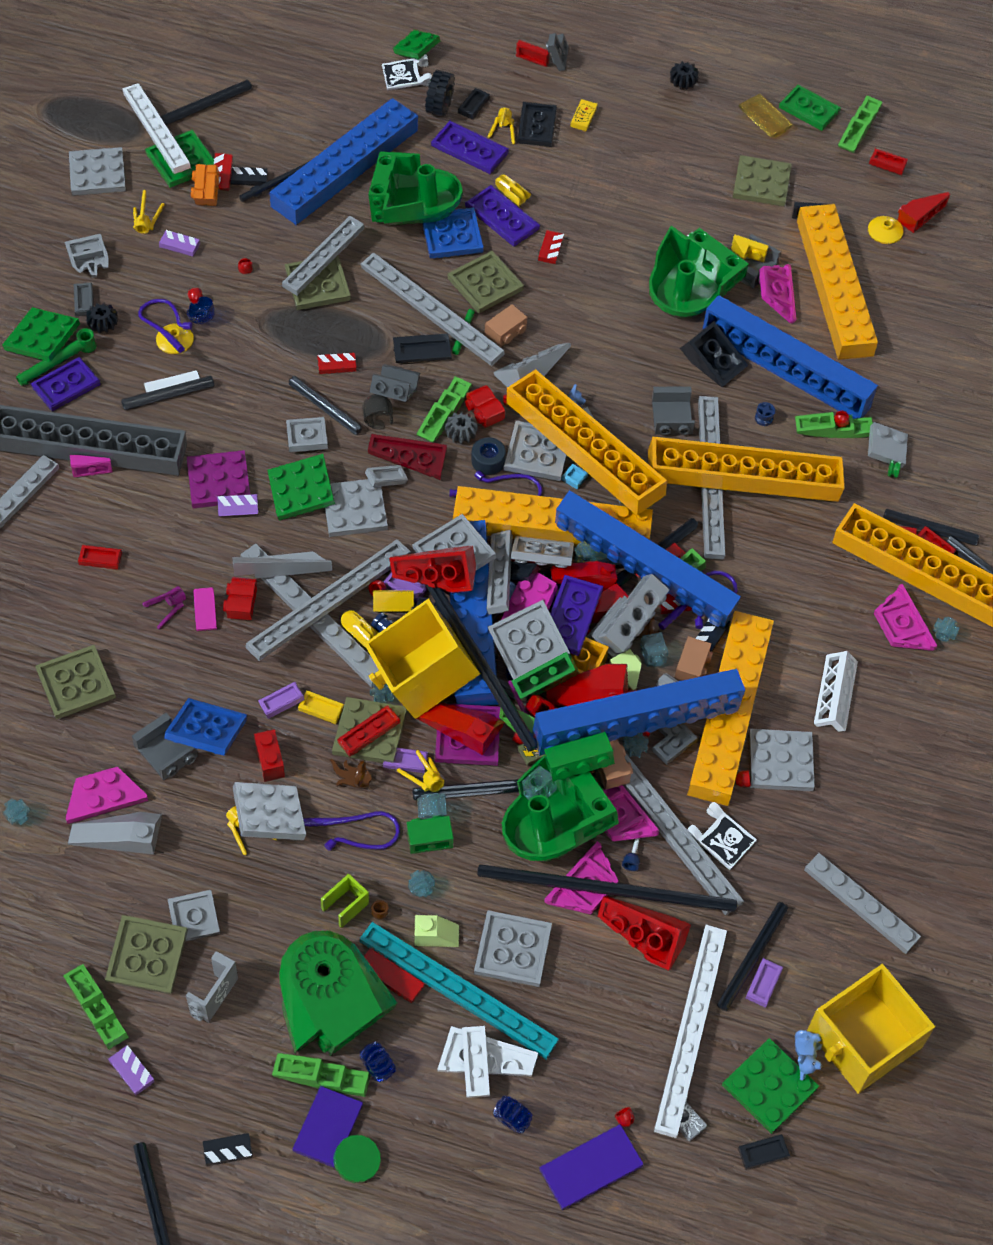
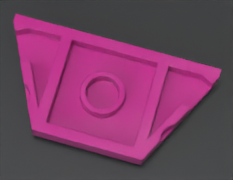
(778, 290)
(530, 593)
(903, 622)
(102, 794)
(632, 819)
(591, 866)

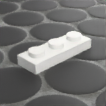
(475, 1062)

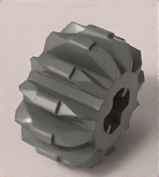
(461, 427)

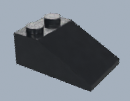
(714, 355)

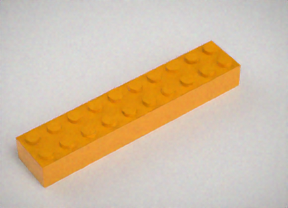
(837, 282)
(586, 442)
(747, 469)
(533, 514)
(917, 562)
(725, 734)

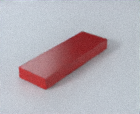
(368, 730)
(394, 977)

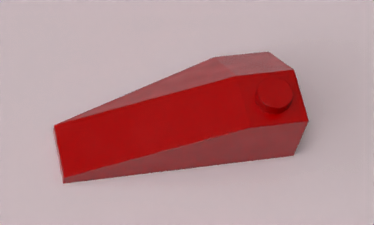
(441, 568)
(591, 685)
(465, 725)
(651, 932)

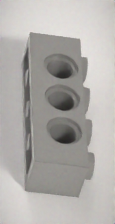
(612, 634)

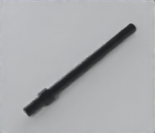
(256, 190)

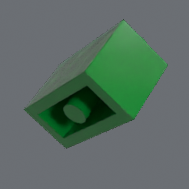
(429, 834)

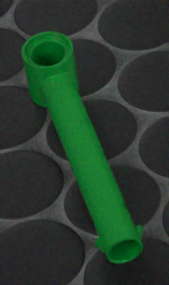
(85, 343)

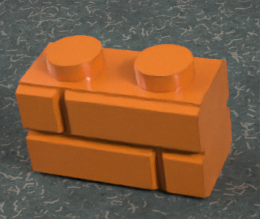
(206, 185)

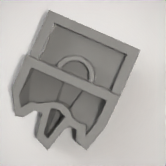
(87, 254)

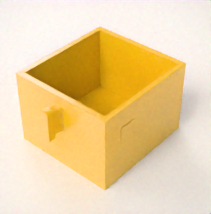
(420, 659)
(870, 1028)

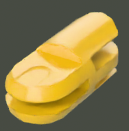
(512, 190)
(357, 626)

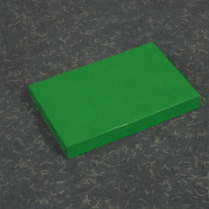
(809, 107)

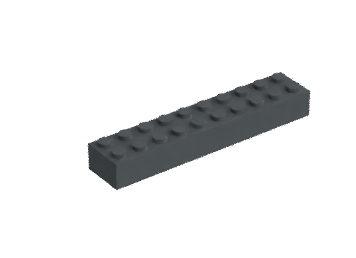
(66, 435)

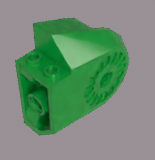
(411, 192)
(692, 272)
(555, 825)
(331, 1006)

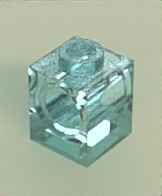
(654, 649)
(539, 783)
(431, 805)

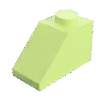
(634, 666)
(435, 931)

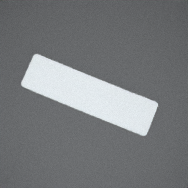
(170, 381)

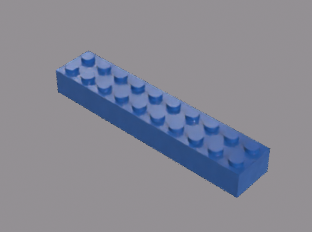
(343, 161)
(792, 359)
(645, 558)
(473, 612)
(641, 710)

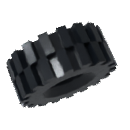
(440, 93)

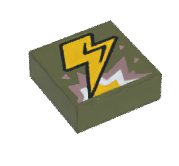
(529, 757)

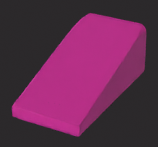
(89, 465)
(205, 609)

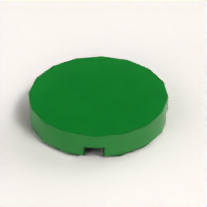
(357, 1159)

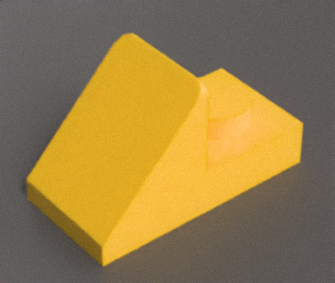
(748, 248)

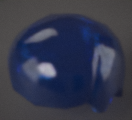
(202, 311)

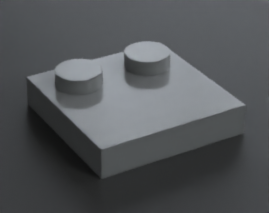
(306, 434)
(887, 444)
(196, 913)

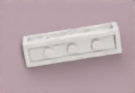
(841, 688)

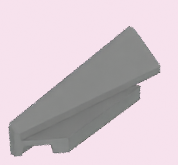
(281, 565)

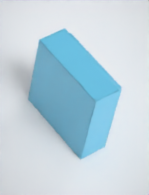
(574, 476)

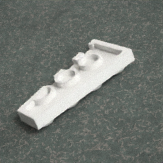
(501, 1056)

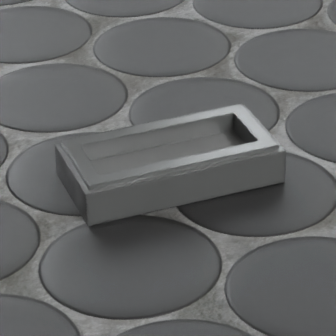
(83, 298)

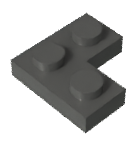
(558, 47)
(675, 742)

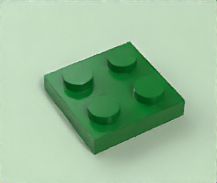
(416, 44)

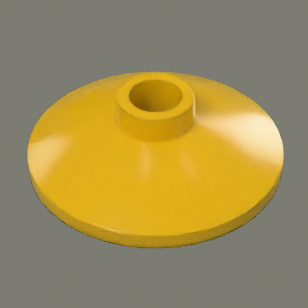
(885, 230)
(185, 337)

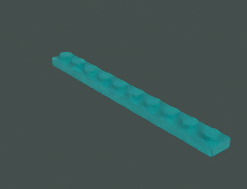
(459, 990)

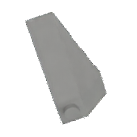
(542, 363)
(126, 833)

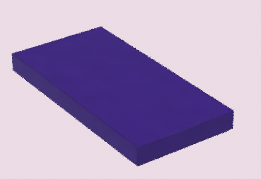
(469, 147)
(502, 215)
(575, 610)
(591, 1167)

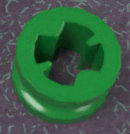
(894, 469)

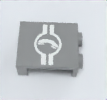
(226, 971)

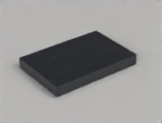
(537, 124)

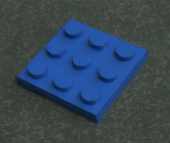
(454, 235)
(206, 726)

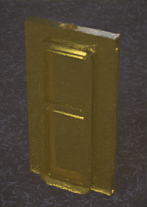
(765, 115)

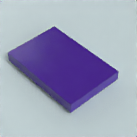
(65, 384)
(326, 1125)

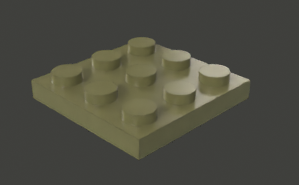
(762, 180)
(485, 282)
(324, 289)
(75, 682)
(383, 748)
(146, 954)

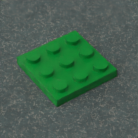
(192, 149)
(41, 334)
(301, 487)
(770, 1086)

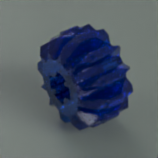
(377, 1061)
(512, 1114)

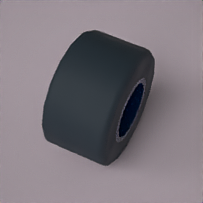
(488, 456)

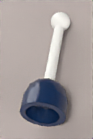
(631, 860)

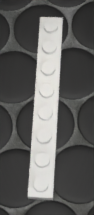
(156, 128)

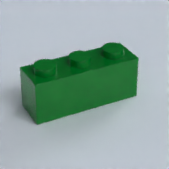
(546, 676)
(579, 756)

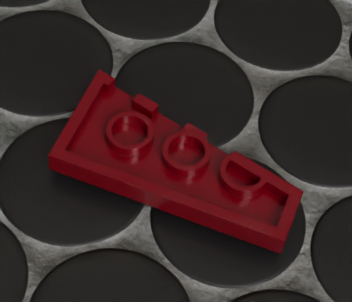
(413, 454)

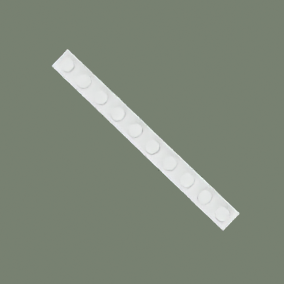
(690, 1032)

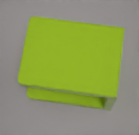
(340, 889)

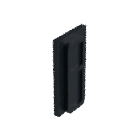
(422, 348)

